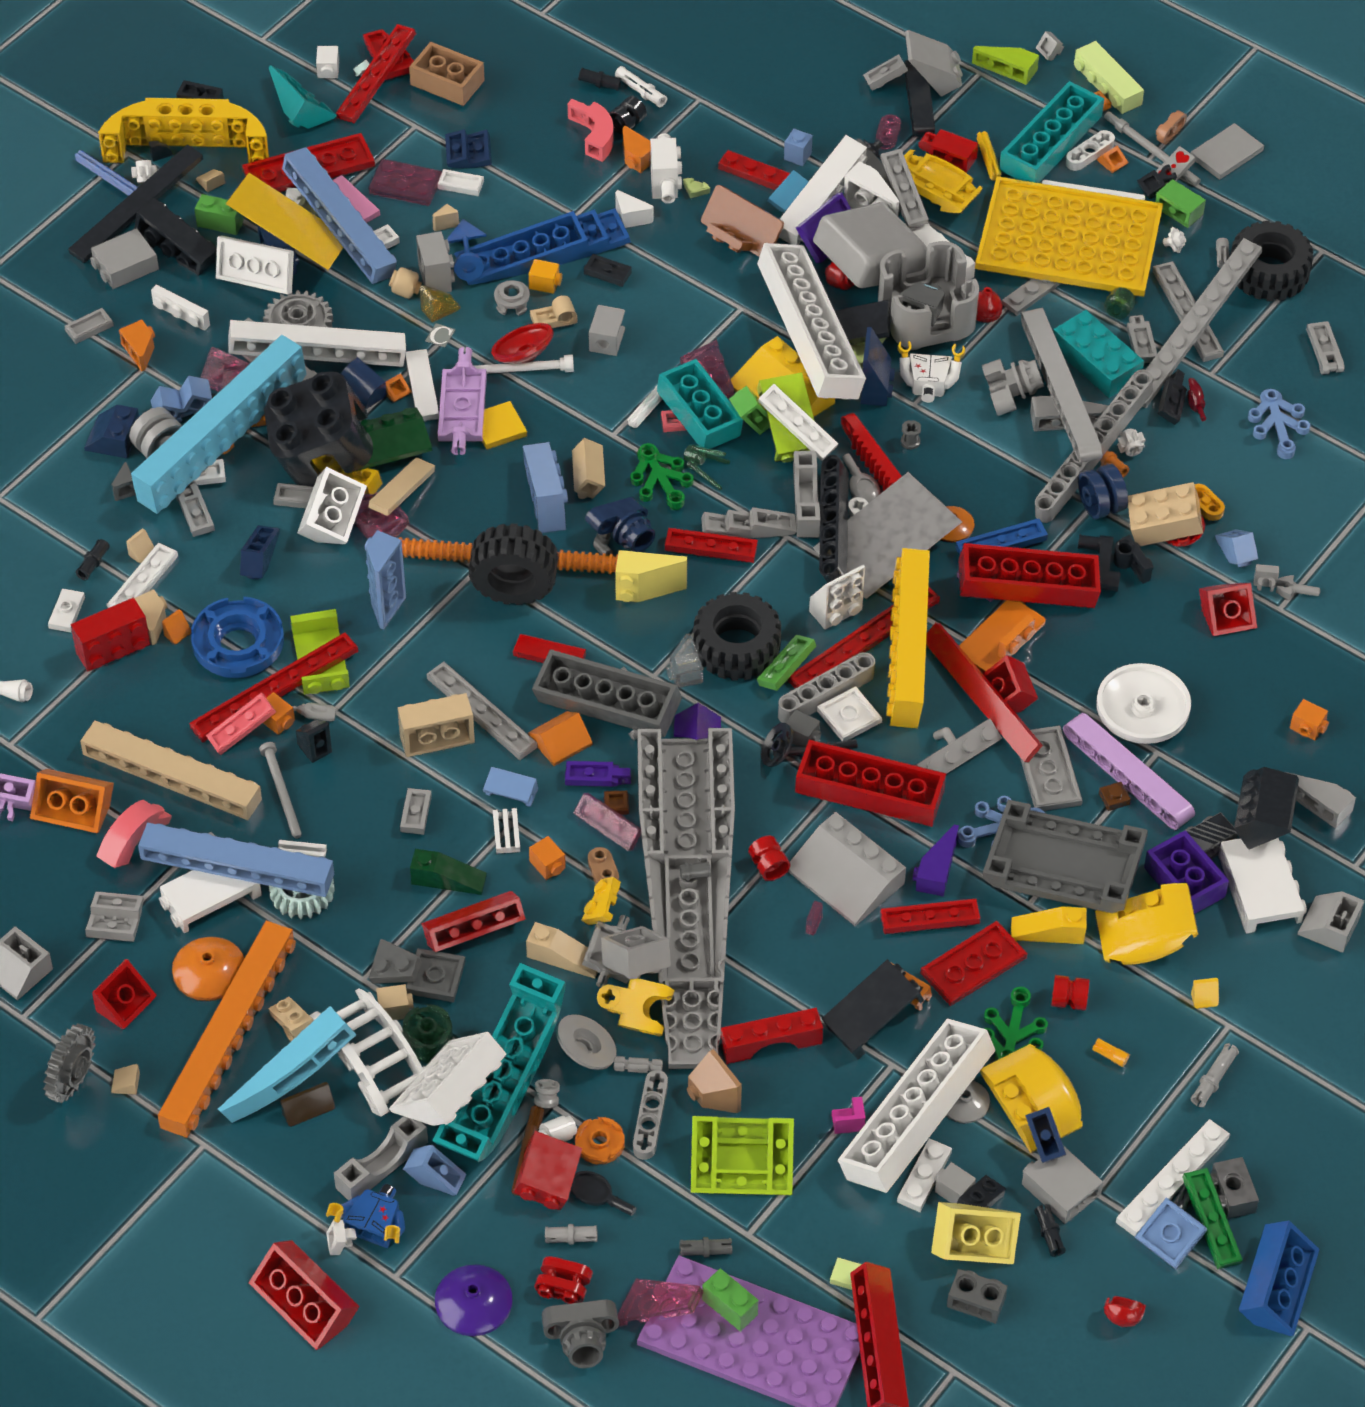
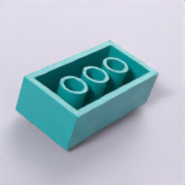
(1097, 353)
(699, 404)

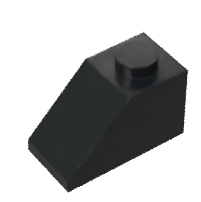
(314, 739)

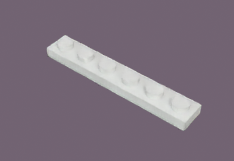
(1169, 1179)

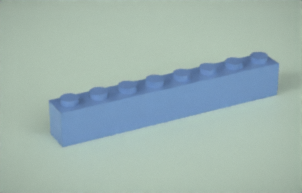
(339, 215)
(236, 859)

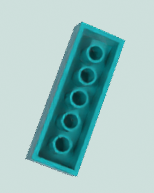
(1051, 134)

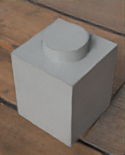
(953, 1182)

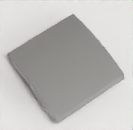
(114, 916)

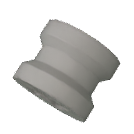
(546, 1093)

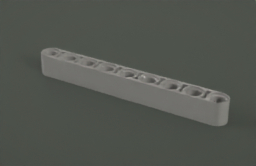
(1108, 429)

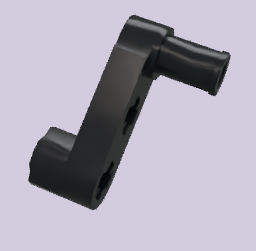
(1108, 579)

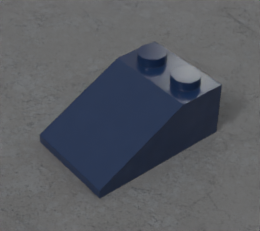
(877, 372)

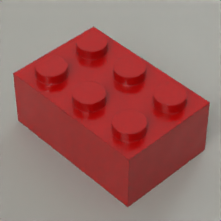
(110, 634)

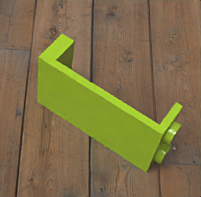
(795, 389)
(310, 633)

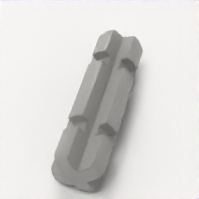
(639, 1065)

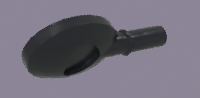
(596, 1191)

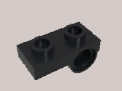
(1129, 554)
(983, 1193)

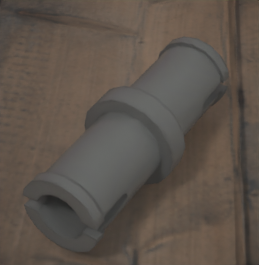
(705, 1247)

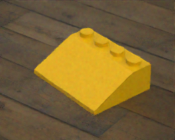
(773, 361)

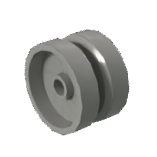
(153, 430)

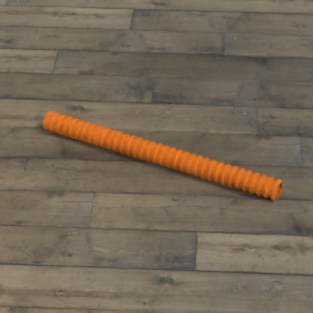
(463, 552)

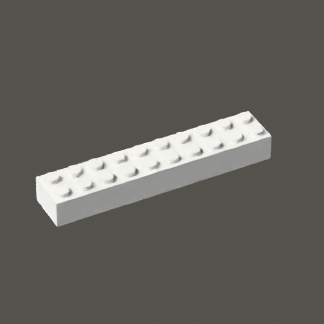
(811, 321)

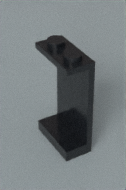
(871, 1006)

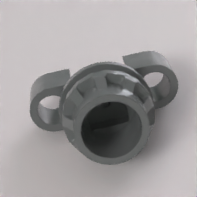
(581, 1329)

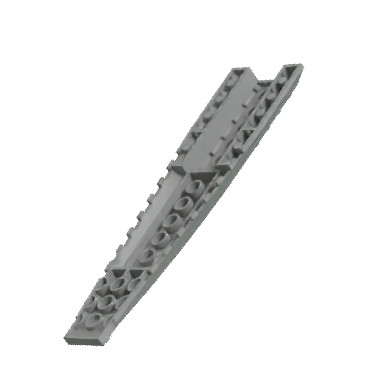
(689, 819)

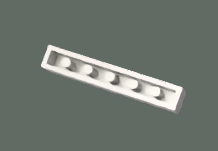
(822, 187)

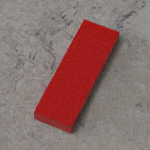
(538, 649)

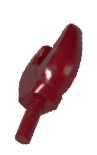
(1196, 398)

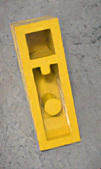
(1051, 925)

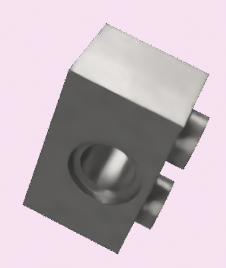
(1234, 1174)

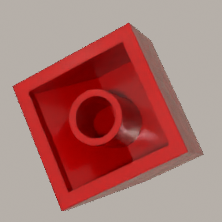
(1012, 683)

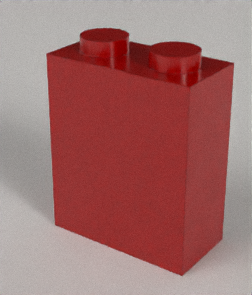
(547, 1170)

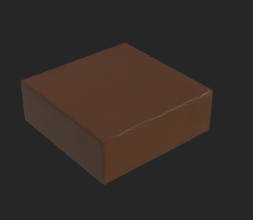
(617, 801)

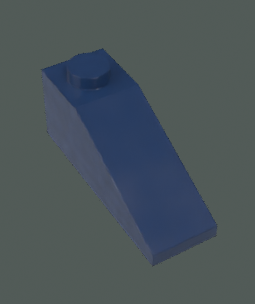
(258, 552)

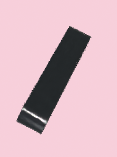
(919, 102)

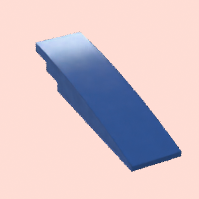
(553, 240)

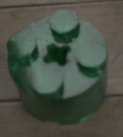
(427, 1031)

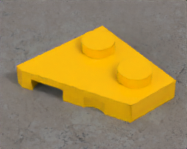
(598, 907)

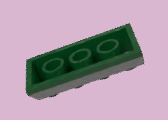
(397, 436)

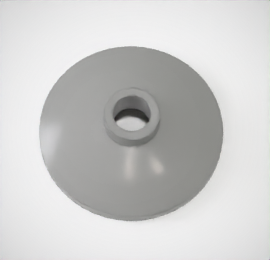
(972, 1108)

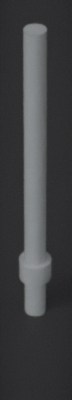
(1123, 127)

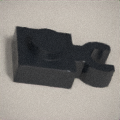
(1154, 181)

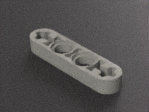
(650, 1114)

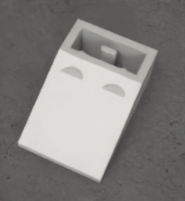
(839, 598)

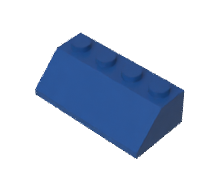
(1279, 1278)

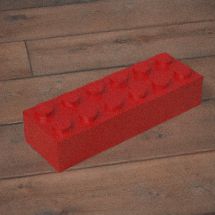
(1029, 575)
(870, 783)

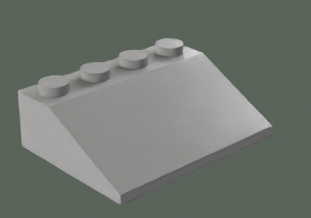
(847, 869)

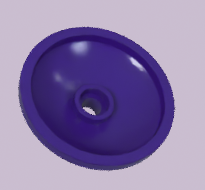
(475, 1312)

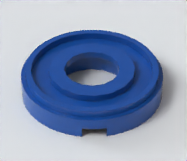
(228, 616)

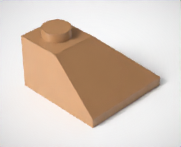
(715, 1085)

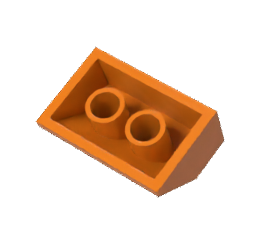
(71, 800)

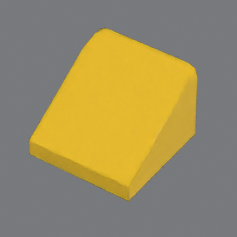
(1205, 993)

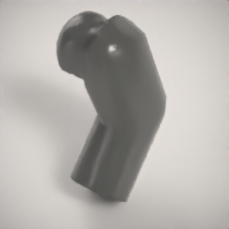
(601, 544)

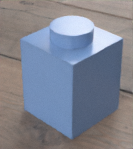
(798, 147)

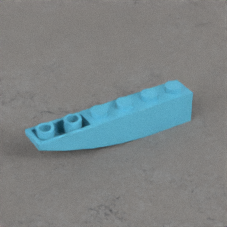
(291, 1065)

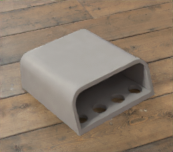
(862, 237)

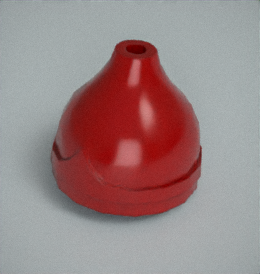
(989, 306)

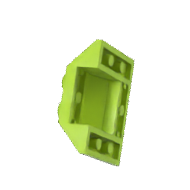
(742, 1155)

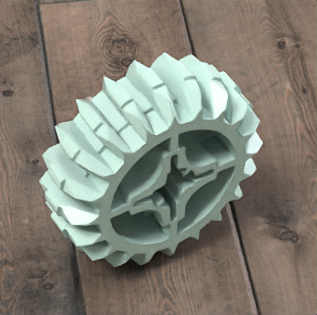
(300, 903)

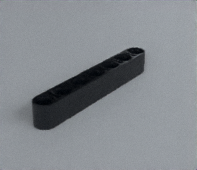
(833, 518)

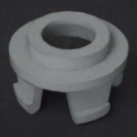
(511, 302)

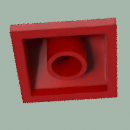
(122, 995)

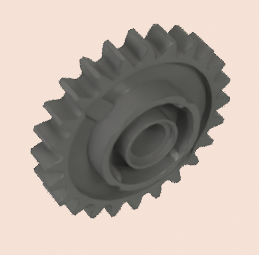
(69, 1063)

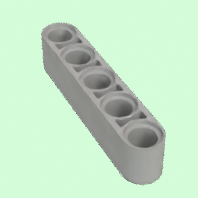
(806, 698)

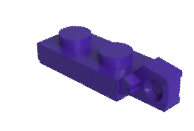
(595, 774)

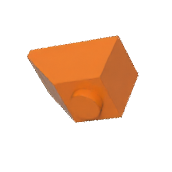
(636, 150)
(138, 342)

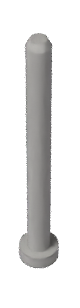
(268, 750)

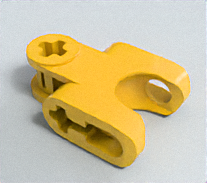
(634, 1004)

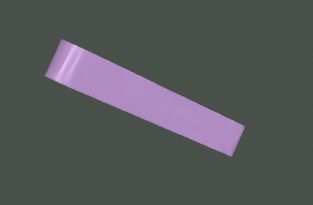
(1128, 769)

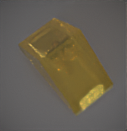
(437, 303)

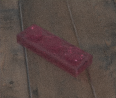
(608, 821)

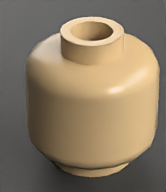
(405, 282)

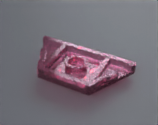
(221, 368)
(370, 520)

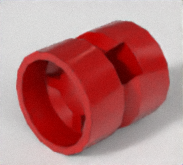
(768, 858)
(1070, 992)

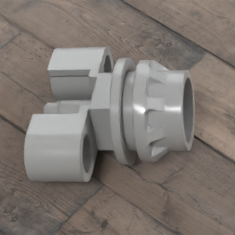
(1011, 383)

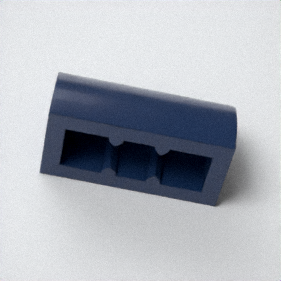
(365, 382)

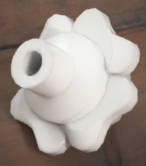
(1175, 240)

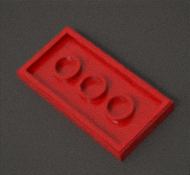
(973, 963)

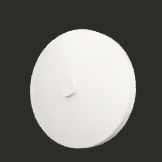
(1143, 703)

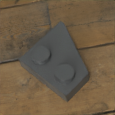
(394, 964)

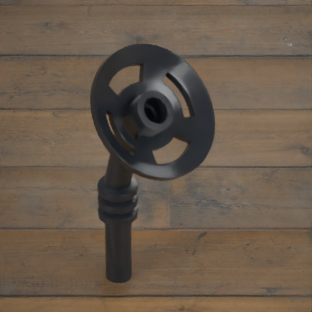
(782, 748)

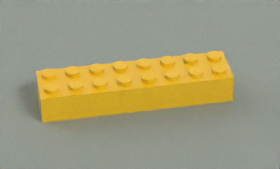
(908, 638)

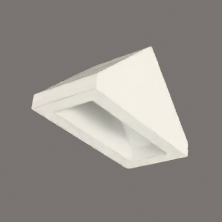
(632, 210)

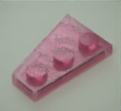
(713, 363)
(658, 1298)

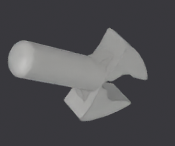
(1292, 587)

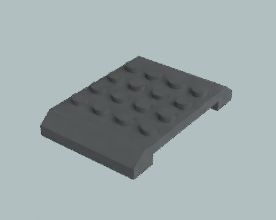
(1064, 858)

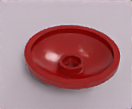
(523, 343)

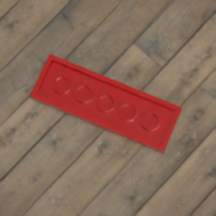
(336, 156)

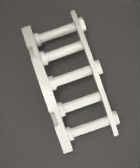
(350, 1052)

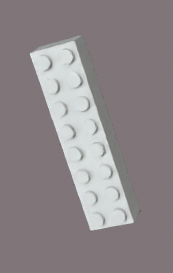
(916, 1105)

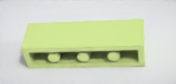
(1108, 77)

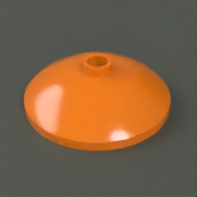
(209, 978)

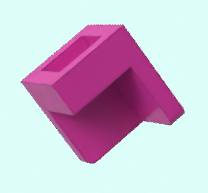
(849, 1119)

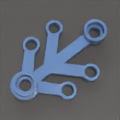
(1273, 400)
(970, 840)

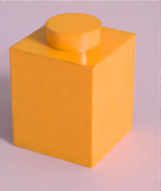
(544, 276)

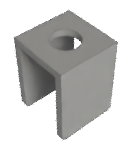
(606, 330)

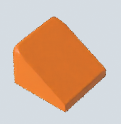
(1113, 159)
(397, 388)
(176, 627)

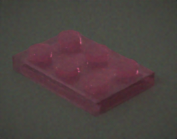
(405, 182)

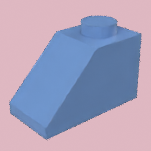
(1238, 547)
(434, 1170)

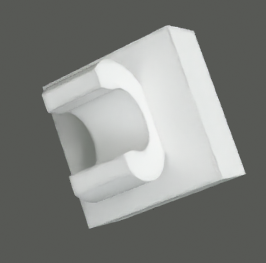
(339, 1237)

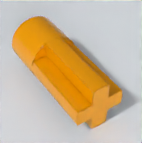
(1114, 1054)

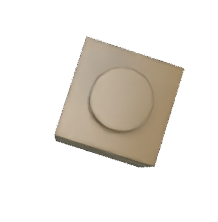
(395, 1001)

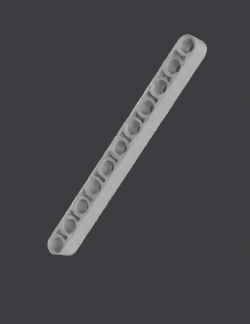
(1061, 385)

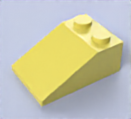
(648, 575)
(975, 1233)

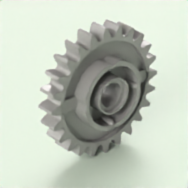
(299, 310)

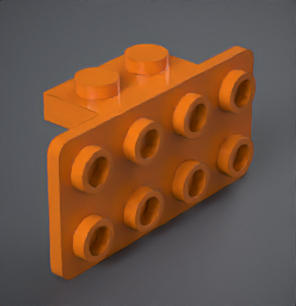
(1002, 634)

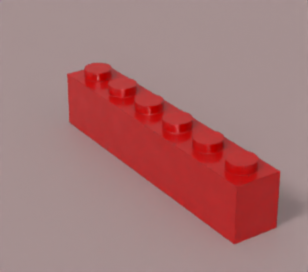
(878, 1336)

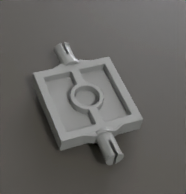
(593, 956)

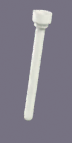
(565, 363)

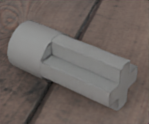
(1222, 249)

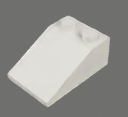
(866, 187)

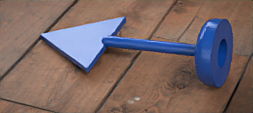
(467, 265)

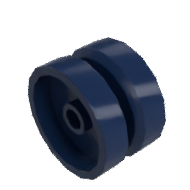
(1102, 491)

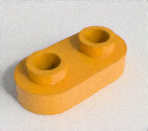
(1210, 505)

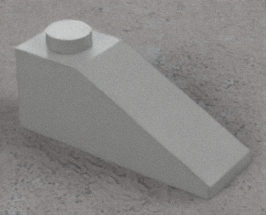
(1325, 799)

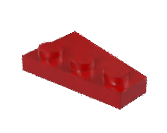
(375, 40)

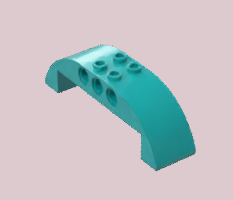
(524, 1036)

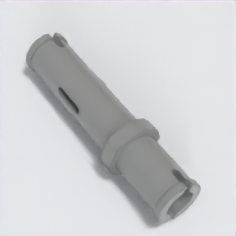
(1210, 1082)

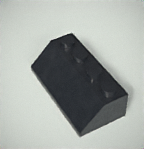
(1265, 806)

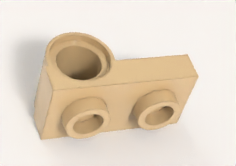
(557, 315)
(290, 1017)

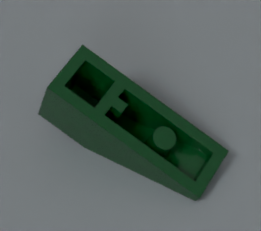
(446, 873)

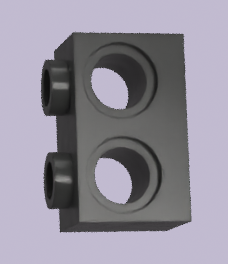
(974, 1301)

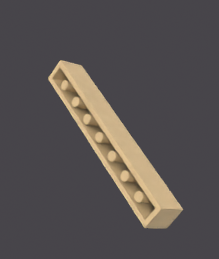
(171, 770)

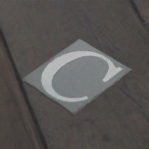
(440, 335)

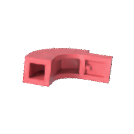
(598, 120)
(127, 831)

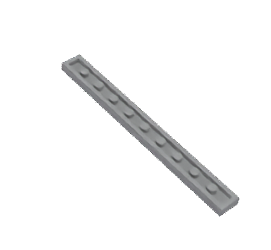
(1202, 314)

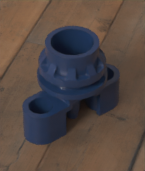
(626, 521)

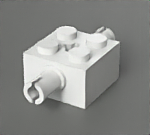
(665, 168)

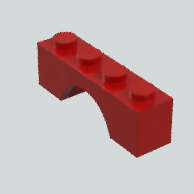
(743, 1040)

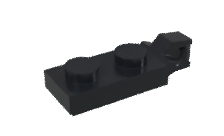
(1173, 397)

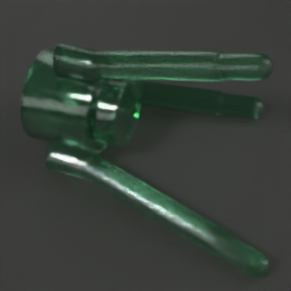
(697, 455)

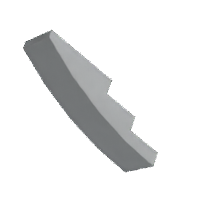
(755, 524)

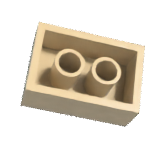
(1165, 514)
(436, 724)

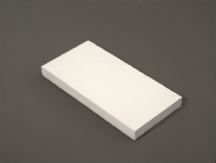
(254, 264)

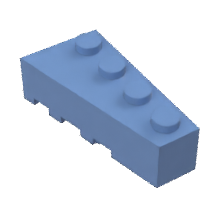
(545, 486)

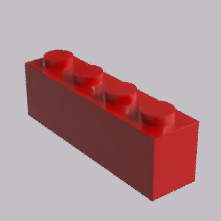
(473, 921)

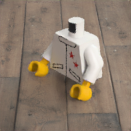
(929, 373)

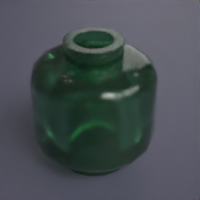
(1119, 303)

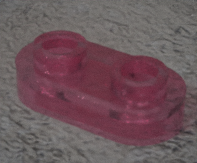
(888, 131)

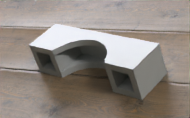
(806, 495)
(396, 1148)

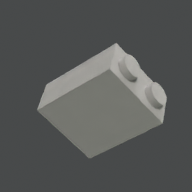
(124, 258)
(1062, 1184)

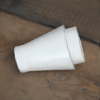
(17, 690)

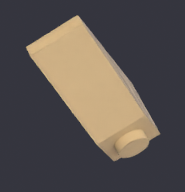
(557, 949)

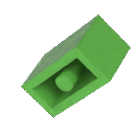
(1181, 203)
(216, 215)
(750, 410)
(730, 1299)

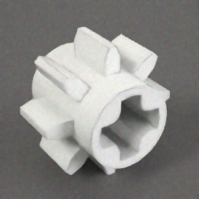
(143, 170)
(1131, 442)

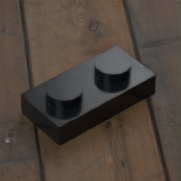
(607, 270)

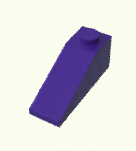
(935, 865)

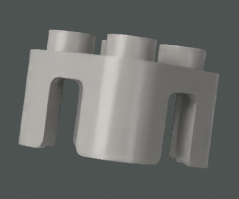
(944, 267)

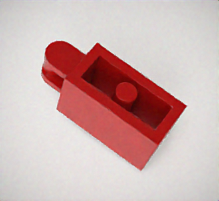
(950, 148)

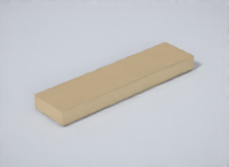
(401, 486)

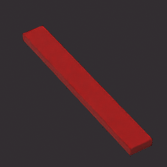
(857, 642)
(279, 682)
(982, 692)

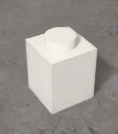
(327, 61)

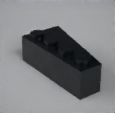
(174, 237)

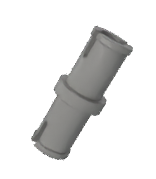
(571, 1234)

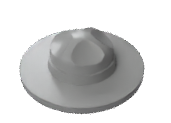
(586, 1042)

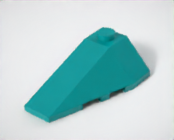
(298, 102)

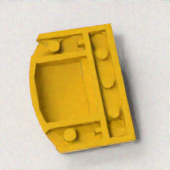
(941, 182)
(1148, 926)
(1031, 1082)

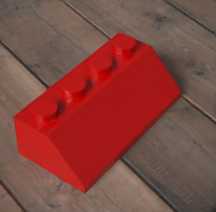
(303, 1293)

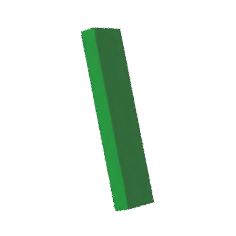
(1212, 1216)

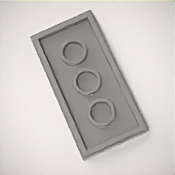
(1051, 772)

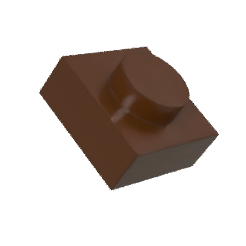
(1114, 796)

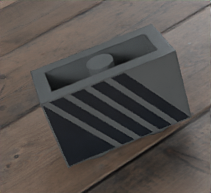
(1211, 833)

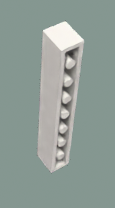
(320, 342)

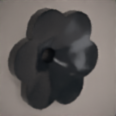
(874, 147)

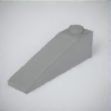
(1046, 417)

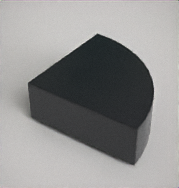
(159, 150)

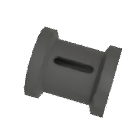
(910, 437)

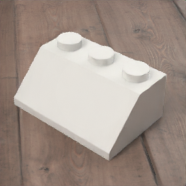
(332, 508)

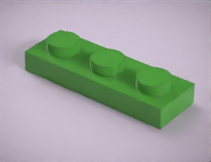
(786, 662)

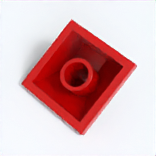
(1228, 608)

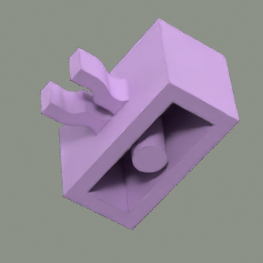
(15, 793)

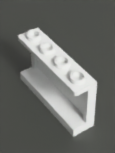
(1261, 882)

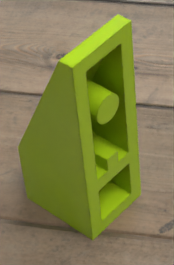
(1007, 61)

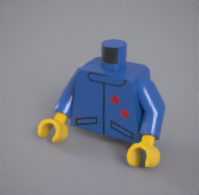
(372, 1216)

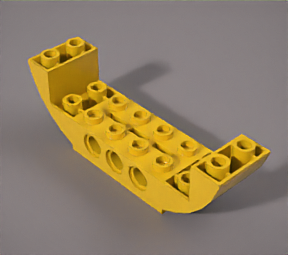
(183, 123)

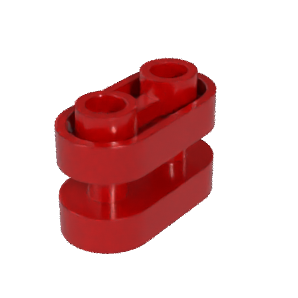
(563, 1280)

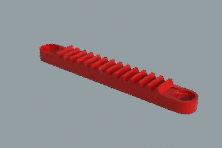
(869, 451)

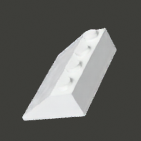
(450, 1079)

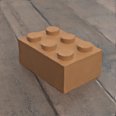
(446, 73)

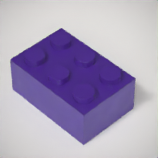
(1185, 862)

